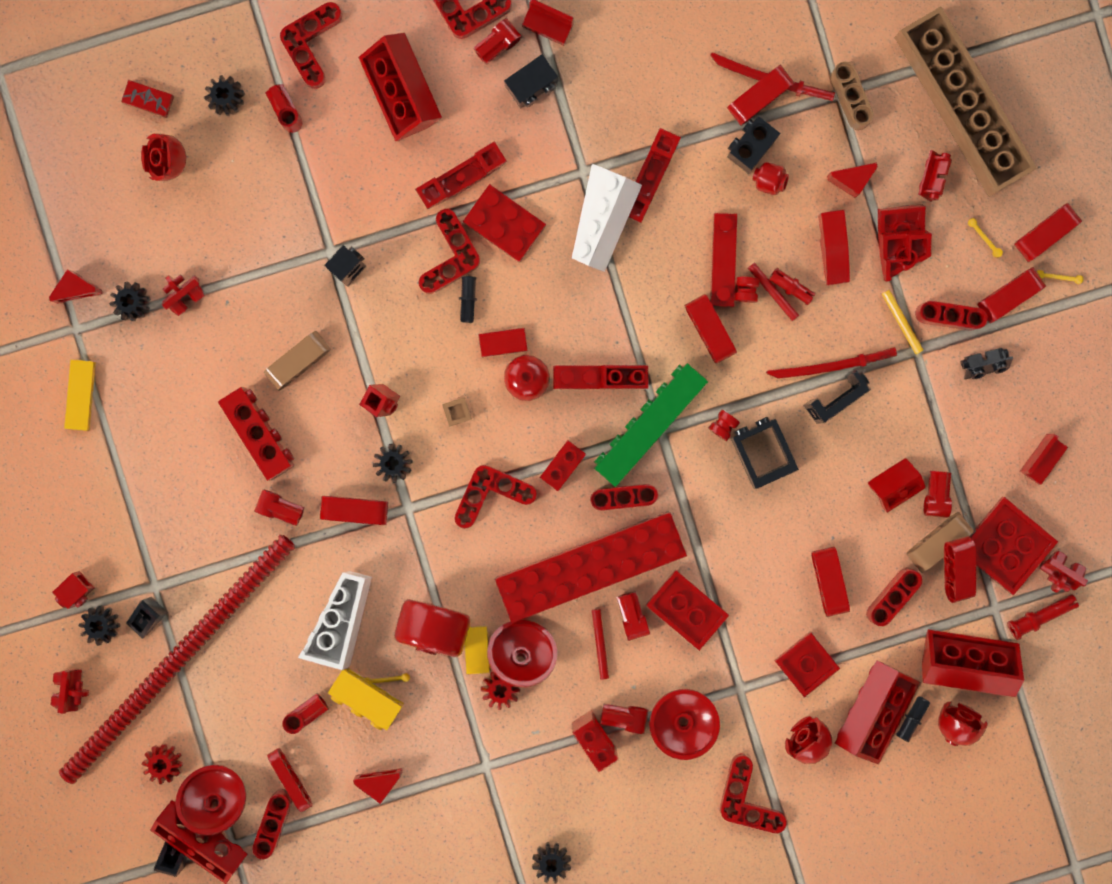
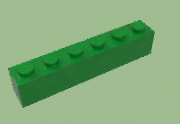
(650, 425)

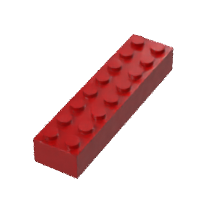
(590, 566)

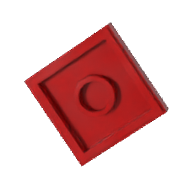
(807, 664)

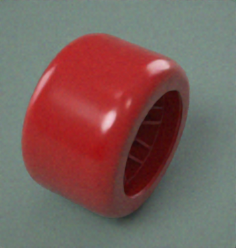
(432, 628)

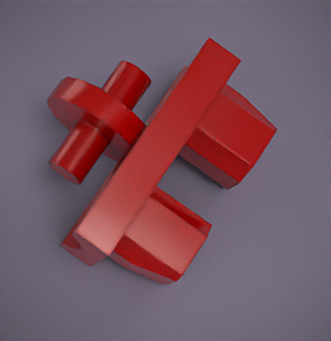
(174, 300)
(1061, 575)
(70, 690)

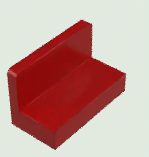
(548, 22)
(1044, 458)
(897, 484)

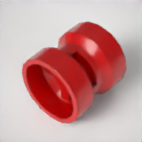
(747, 295)
(723, 425)

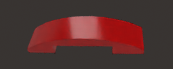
(653, 171)
(462, 176)

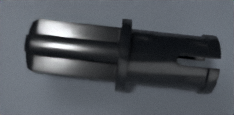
(467, 299)
(913, 718)

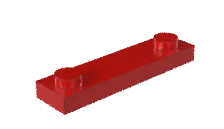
(723, 259)

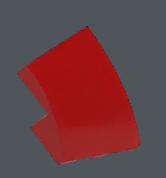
(902, 238)

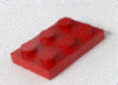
(504, 223)
(687, 610)

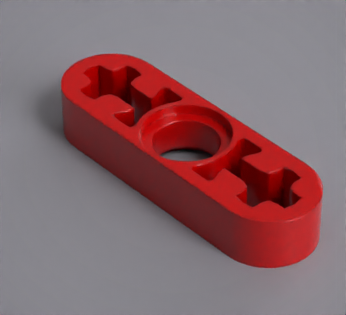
(290, 780)

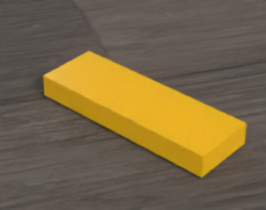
(80, 395)

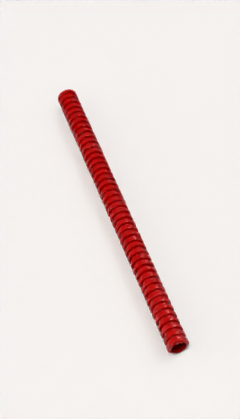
(176, 659)

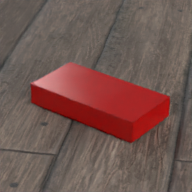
(503, 342)

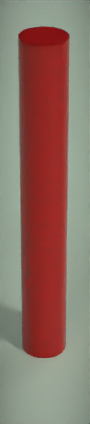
(773, 291)
(600, 644)

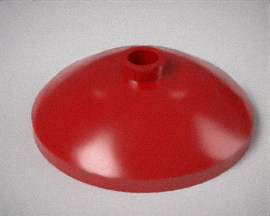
(523, 640)
(687, 740)
(204, 788)

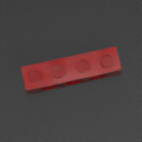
(232, 406)
(200, 853)

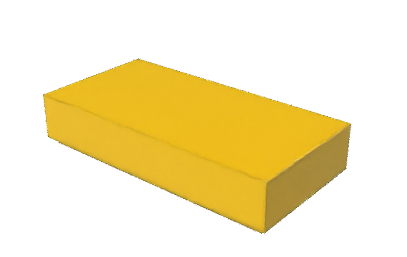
(476, 650)

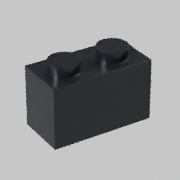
(531, 82)

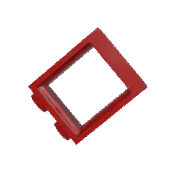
(593, 737)

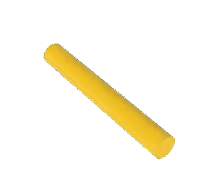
(902, 322)

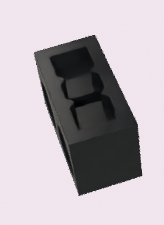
(756, 147)
(346, 264)

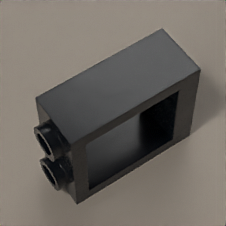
(774, 474)

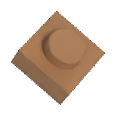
(456, 411)

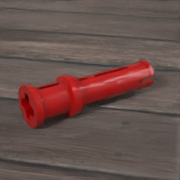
(1033, 621)

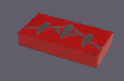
(147, 98)

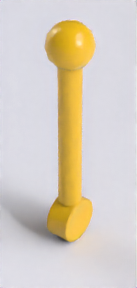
(997, 252)
(1078, 279)
(405, 677)

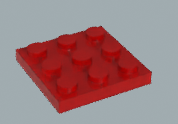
(1010, 545)

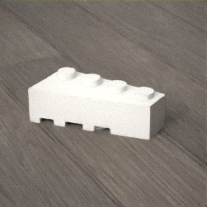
(603, 216)
(339, 623)

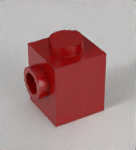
(380, 400)
(73, 591)

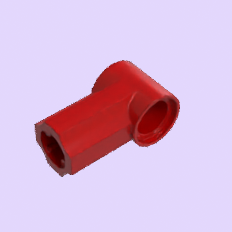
(502, 37)
(284, 107)
(937, 501)
(275, 506)
(634, 621)
(305, 713)
(631, 719)

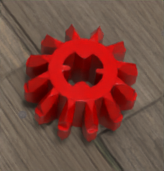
(504, 698)
(168, 757)

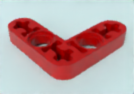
(468, 16)
(304, 36)
(456, 261)
(491, 484)
(743, 807)

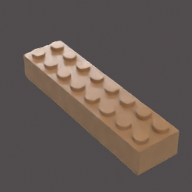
(965, 101)

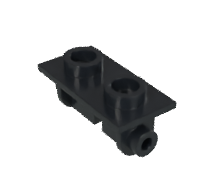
(997, 361)

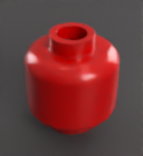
(770, 178)

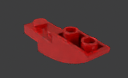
(600, 377)

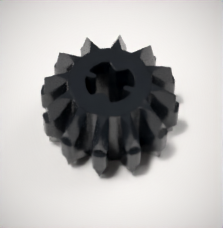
(218, 102)
(132, 292)
(398, 468)
(95, 615)
(542, 858)

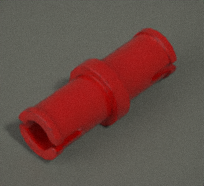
(792, 286)

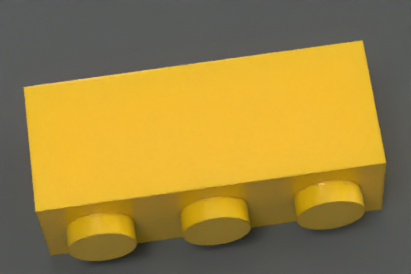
(365, 699)

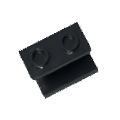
(859, 387)

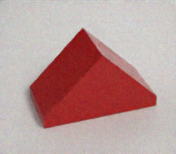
(852, 179)
(73, 287)
(378, 784)

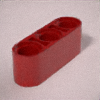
(760, 95)
(1048, 232)
(1012, 294)
(962, 314)
(710, 329)
(635, 497)
(354, 510)
(960, 569)
(830, 581)
(905, 593)
(270, 834)

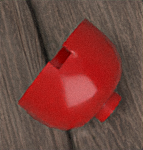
(163, 157)
(526, 377)
(960, 724)
(810, 741)

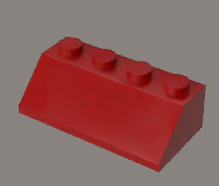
(399, 86)
(972, 663)
(877, 712)

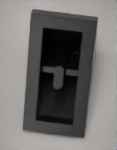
(146, 616)
(170, 861)

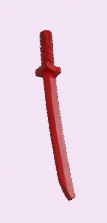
(755, 74)
(861, 360)

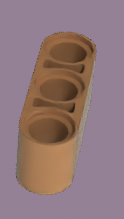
(853, 85)
(297, 360)
(931, 548)

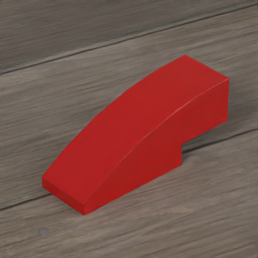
(834, 247)

